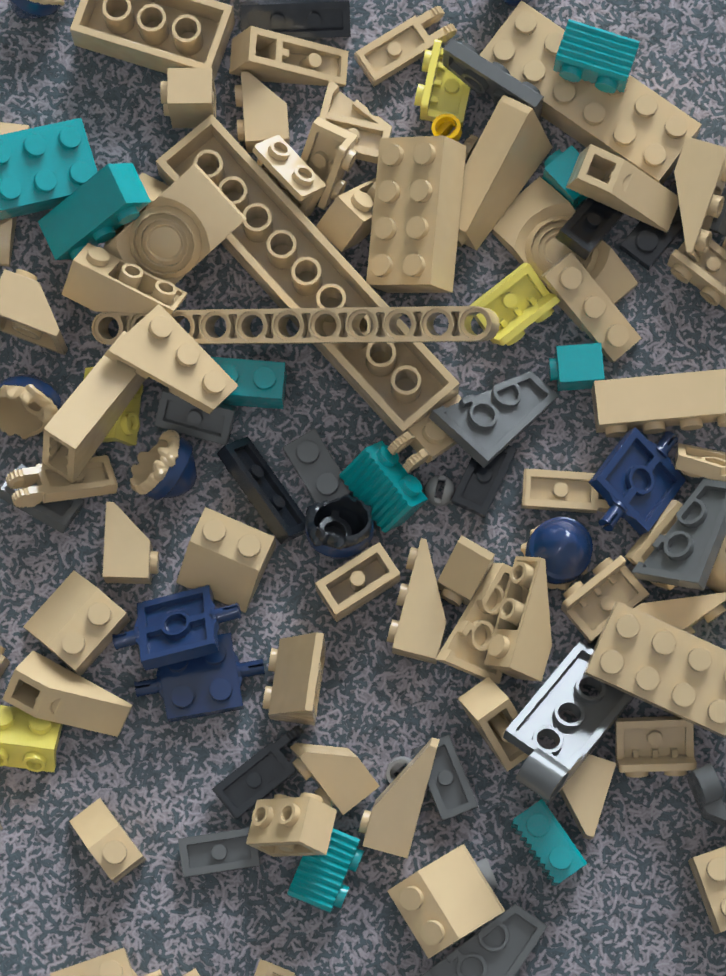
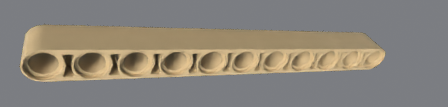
(311, 325)

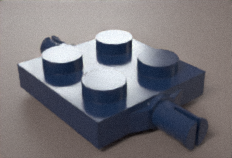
(637, 481)
(177, 627)
(202, 684)

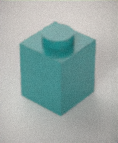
(558, 171)
(576, 366)

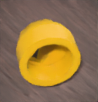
(443, 125)

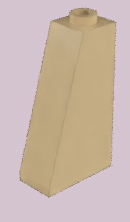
(499, 168)
(88, 416)

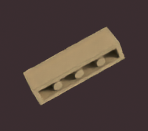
(659, 402)

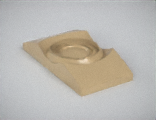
(178, 227)
(530, 234)

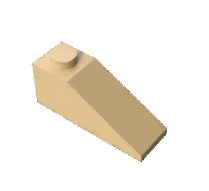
(287, 59)
(397, 809)

